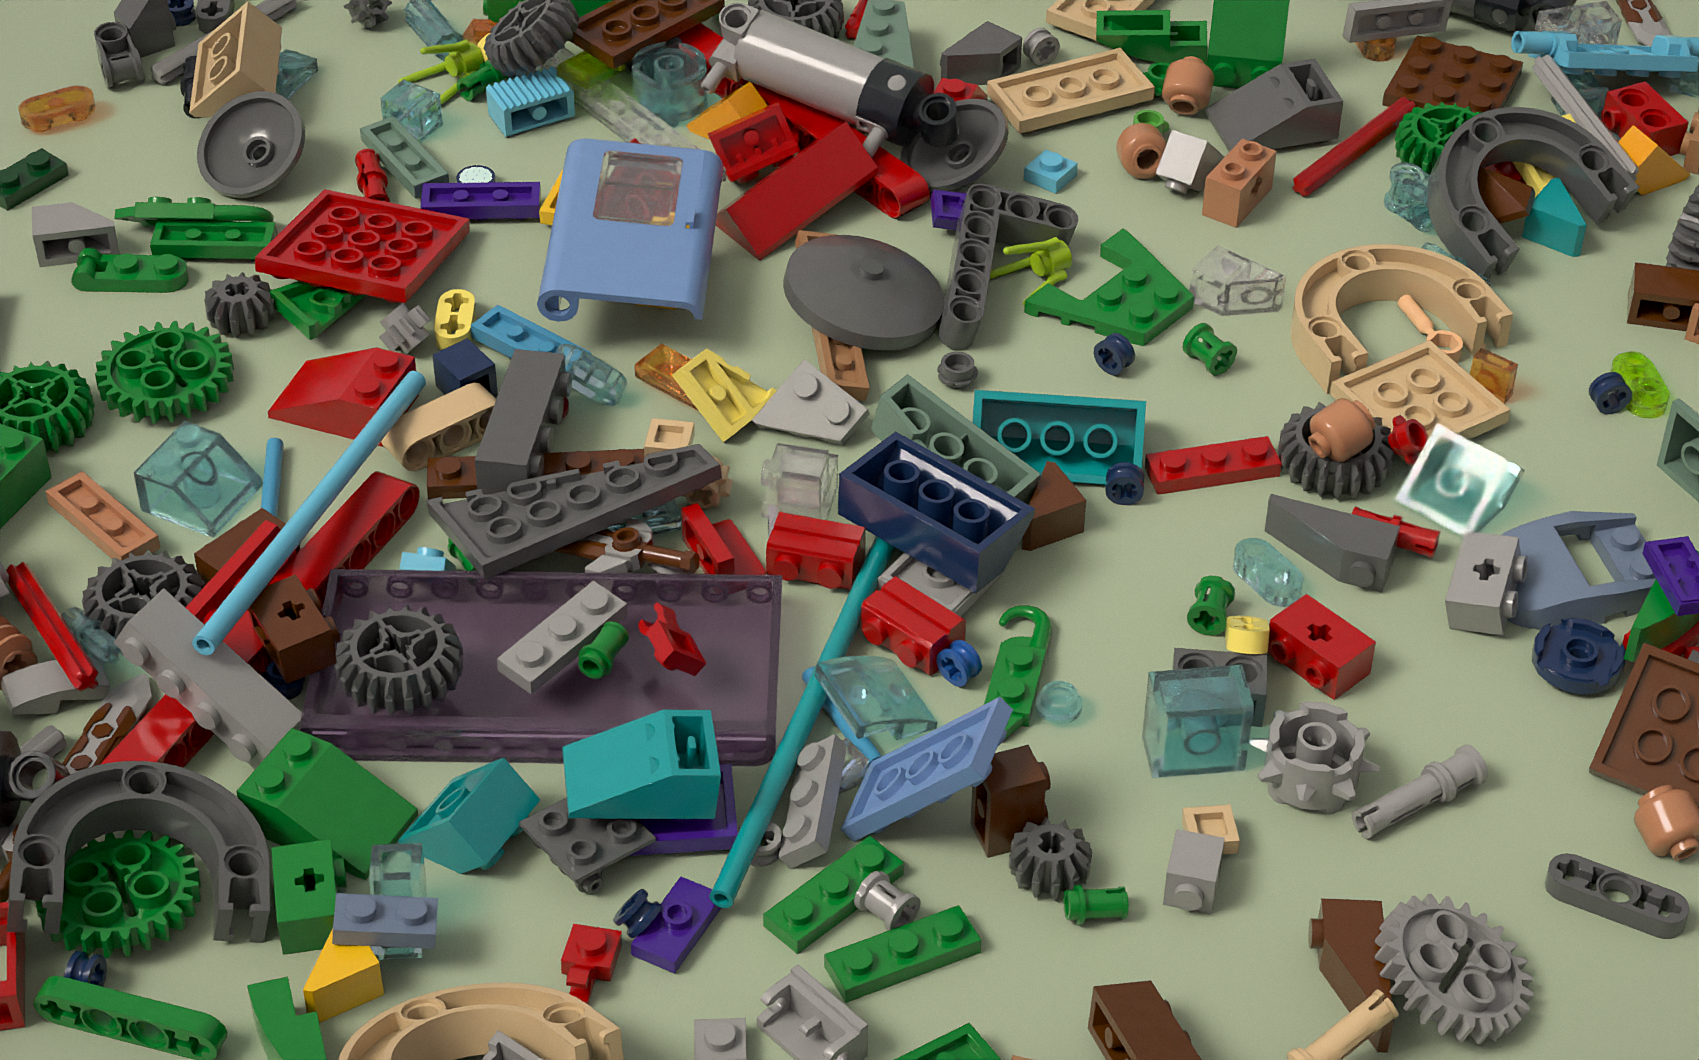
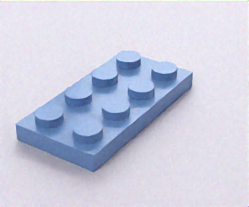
(928, 770)

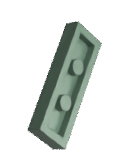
(403, 155)

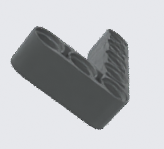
(986, 218)

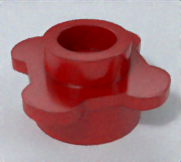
(1407, 438)

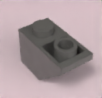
(148, 24)
(982, 55)

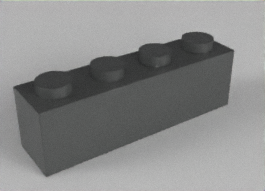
(522, 420)

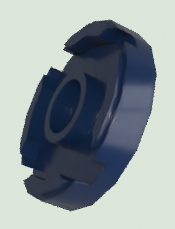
(1578, 656)

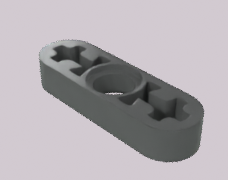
(1626, 913)

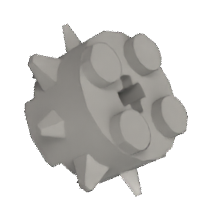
(1313, 757)

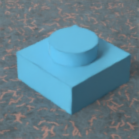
(1050, 171)
(426, 559)

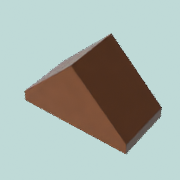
(1058, 510)

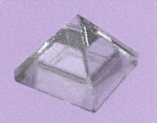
(853, 769)

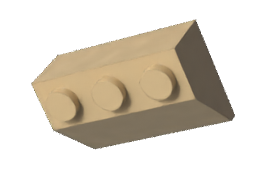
(236, 60)

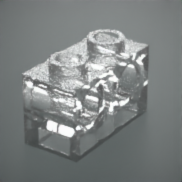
(1590, 22)

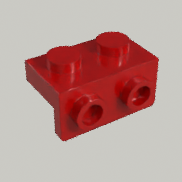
(754, 143)

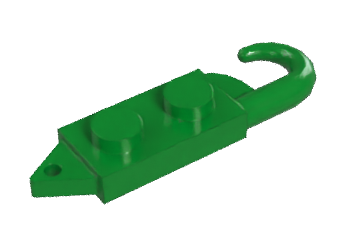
(194, 210)
(1020, 666)

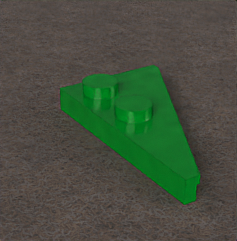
(312, 307)

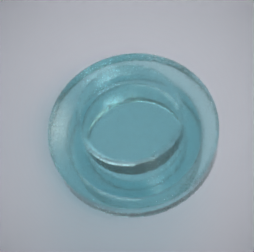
(1059, 702)

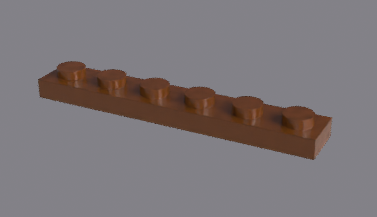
(454, 476)

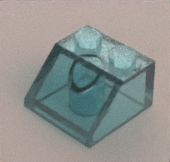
(195, 480)
(1459, 482)

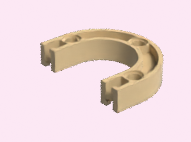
(1387, 274)
(466, 1017)

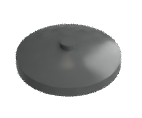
(863, 292)

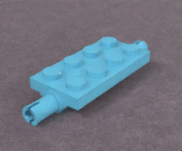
(1667, 55)

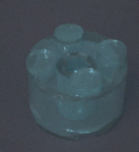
(670, 81)

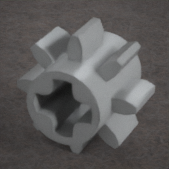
(404, 328)

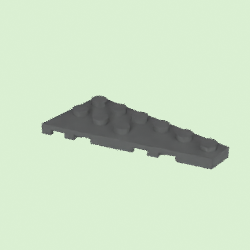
(566, 507)

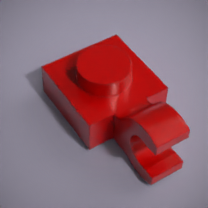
(672, 645)
(589, 956)

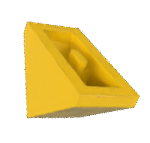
(342, 980)

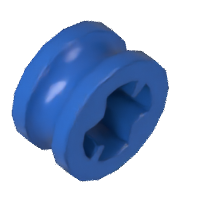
(959, 663)

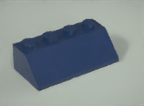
(933, 511)

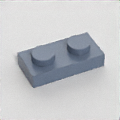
(385, 921)

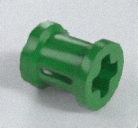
(1209, 349)
(1210, 605)

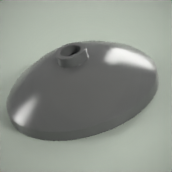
(251, 144)
(974, 152)

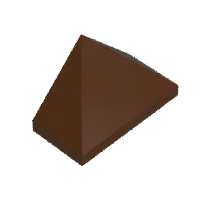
(1504, 196)

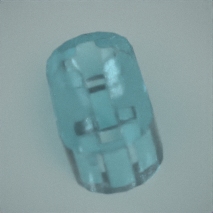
(593, 375)
(1262, 567)

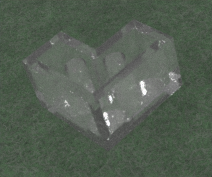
(799, 482)

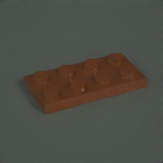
(626, 26)

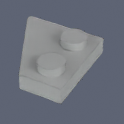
(812, 407)

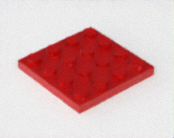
(363, 246)

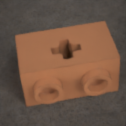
(1239, 182)

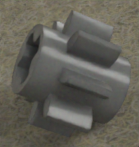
(368, 14)

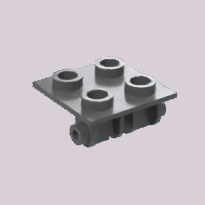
(584, 845)

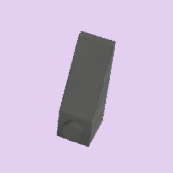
(1337, 542)

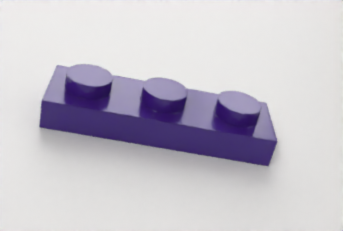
(483, 199)

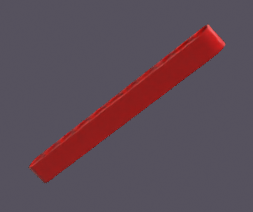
(892, 190)
(344, 542)

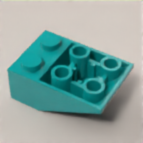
(646, 769)

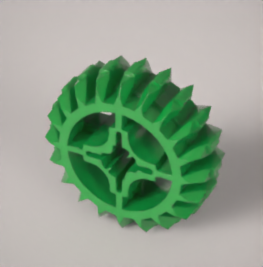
(1426, 132)
(46, 403)

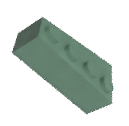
(885, 31)
(943, 430)

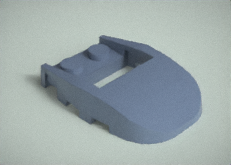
(1555, 583)

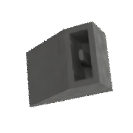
(1280, 108)

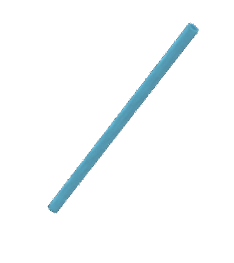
(307, 515)

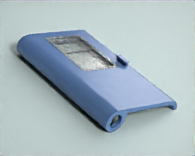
(625, 229)

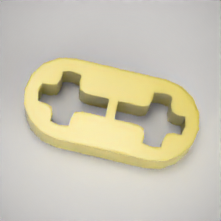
(449, 320)
(1247, 635)

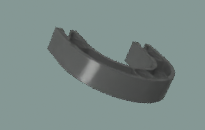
(1524, 137)
(148, 799)

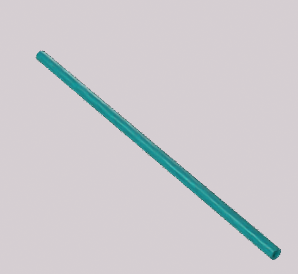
(797, 732)

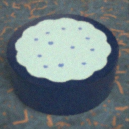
(475, 174)

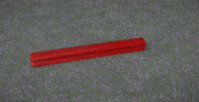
(1352, 147)
(52, 627)

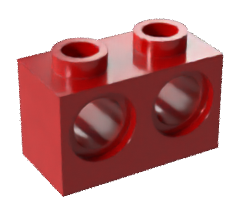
(1648, 112)

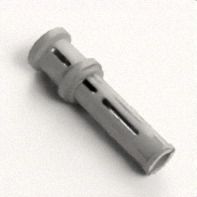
(1437, 783)

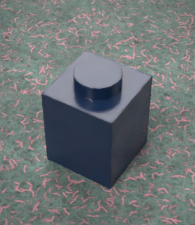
(463, 365)

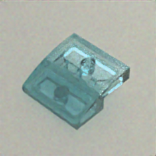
(874, 696)

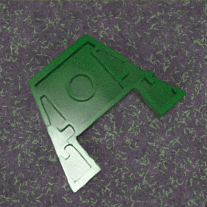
(1134, 302)

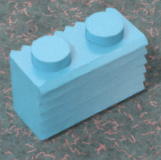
(530, 101)

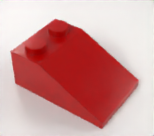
(342, 390)

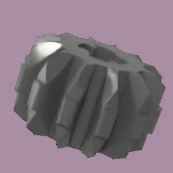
(239, 305)
(1050, 858)

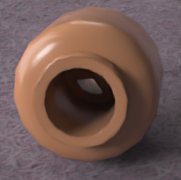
(1188, 85)
(1141, 150)
(1341, 430)
(1668, 822)

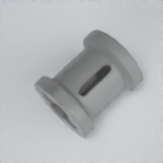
(886, 901)

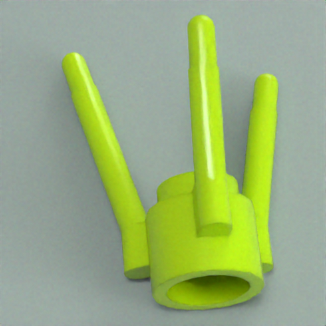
(462, 60)
(1048, 260)

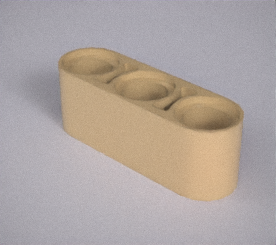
(440, 427)

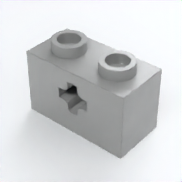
(1485, 583)

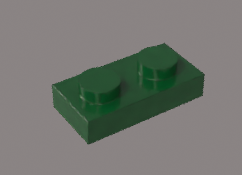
(30, 177)

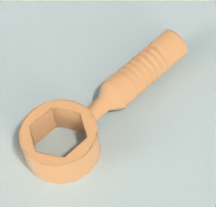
(1425, 326)

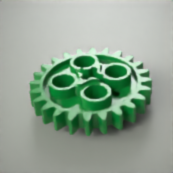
(164, 372)
(148, 875)

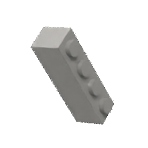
(215, 688)

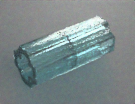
(431, 25)

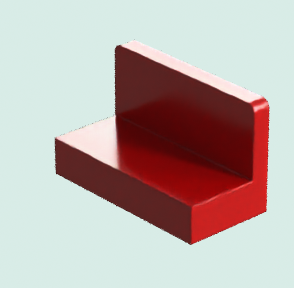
(718, 544)

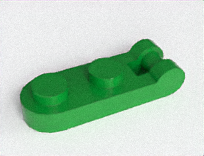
(129, 272)

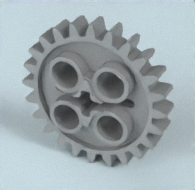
(1484, 992)

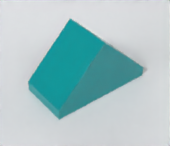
(1555, 220)

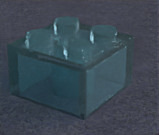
(1197, 721)

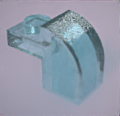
(397, 872)

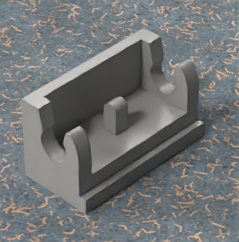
(811, 1020)

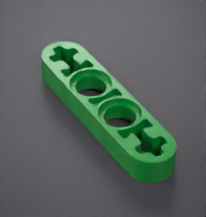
(130, 1018)

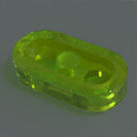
(1648, 389)

